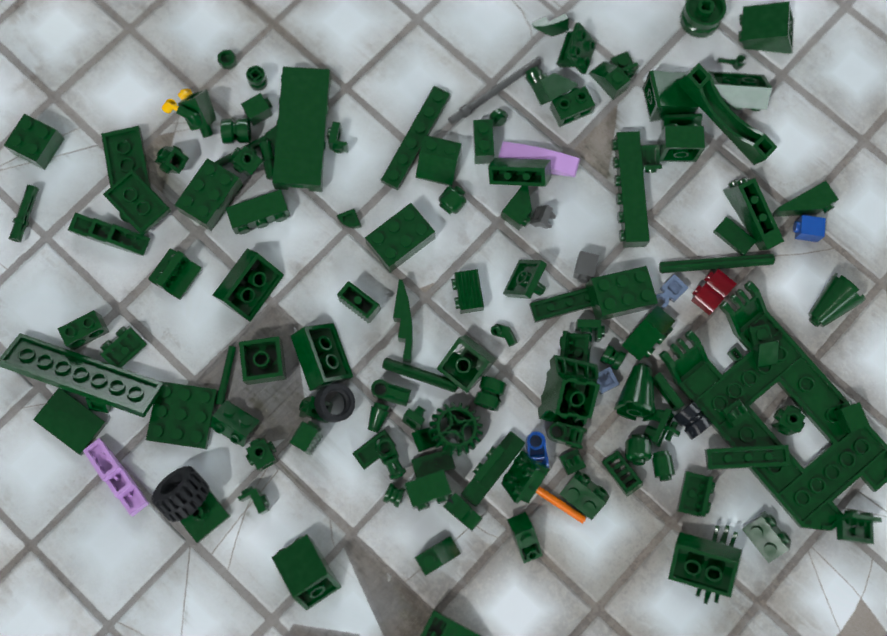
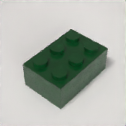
(209, 194)
(400, 237)
(621, 293)

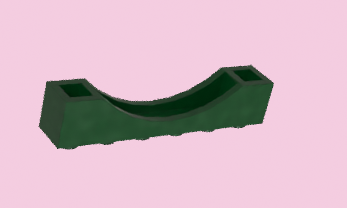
(747, 139)

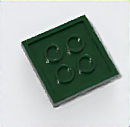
(182, 415)

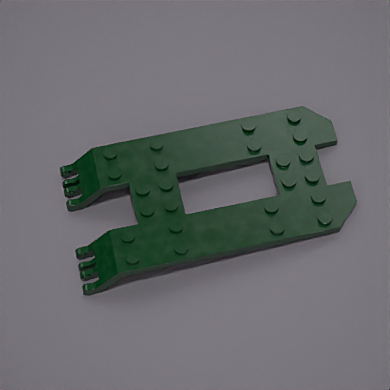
(800, 491)

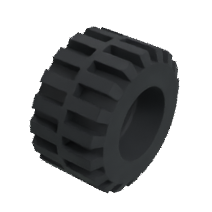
(180, 494)

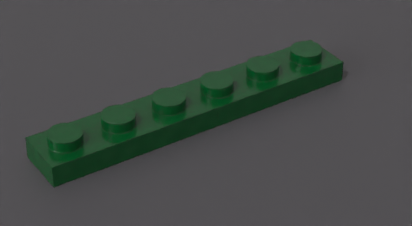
(413, 140)

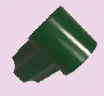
(392, 394)

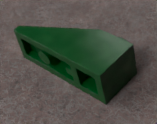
(809, 203)

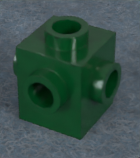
(251, 157)
(171, 159)
(783, 423)
(266, 459)

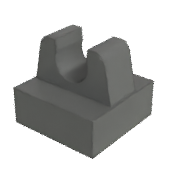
(542, 215)

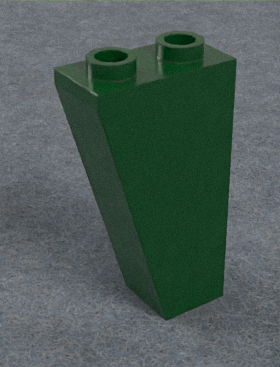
(754, 212)

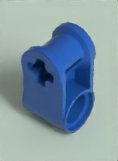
(537, 453)

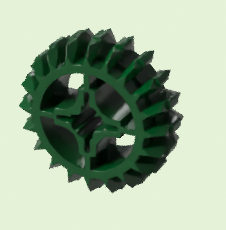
(452, 421)

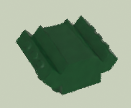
(569, 391)

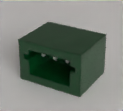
(735, 355)

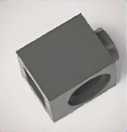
(585, 266)

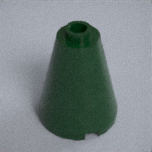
(834, 301)
(637, 395)

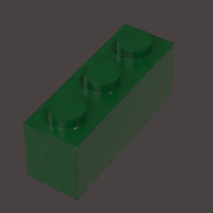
(519, 172)
(258, 212)

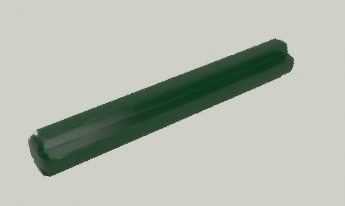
(419, 374)

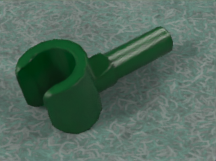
(734, 62)

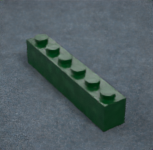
(631, 189)

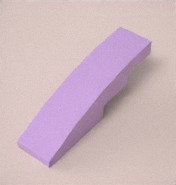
(560, 163)
(116, 477)

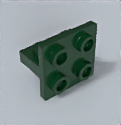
(577, 49)
(175, 273)
(524, 478)

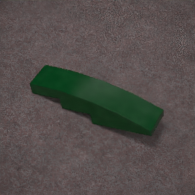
(109, 234)
(403, 315)

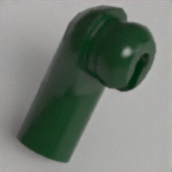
(504, 332)

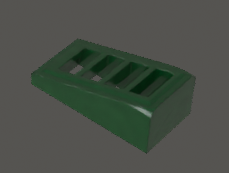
(633, 476)

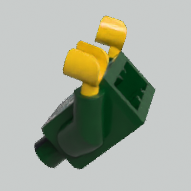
(195, 109)

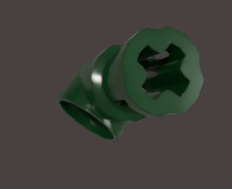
(390, 458)

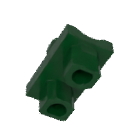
(664, 419)

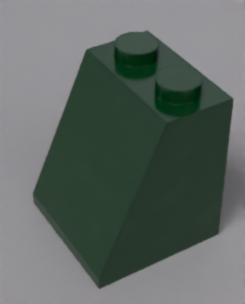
(767, 27)
(665, 96)
(305, 572)

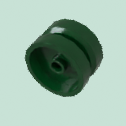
(702, 17)

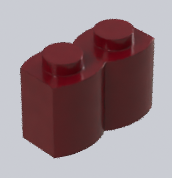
(713, 292)

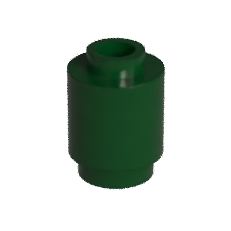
(663, 465)

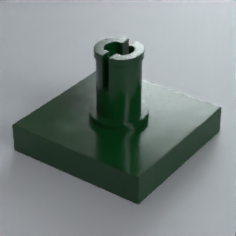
(526, 279)
(205, 518)

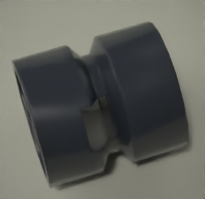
(692, 420)

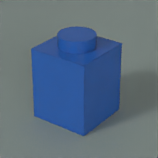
(809, 228)

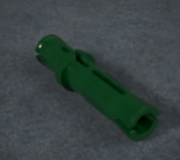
(23, 214)

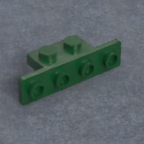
(493, 468)

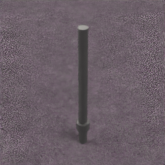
(466, 110)

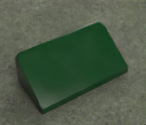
(681, 119)

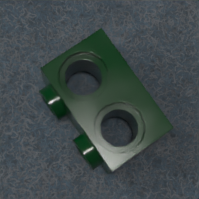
(83, 330)

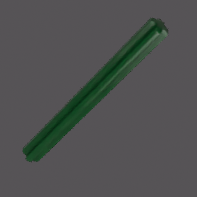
(716, 263)

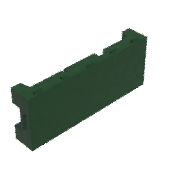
(301, 128)

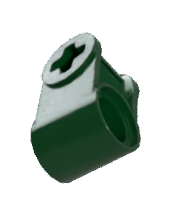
(570, 435)

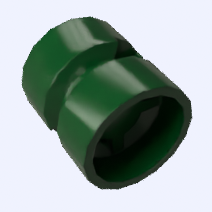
(235, 130)
(490, 392)

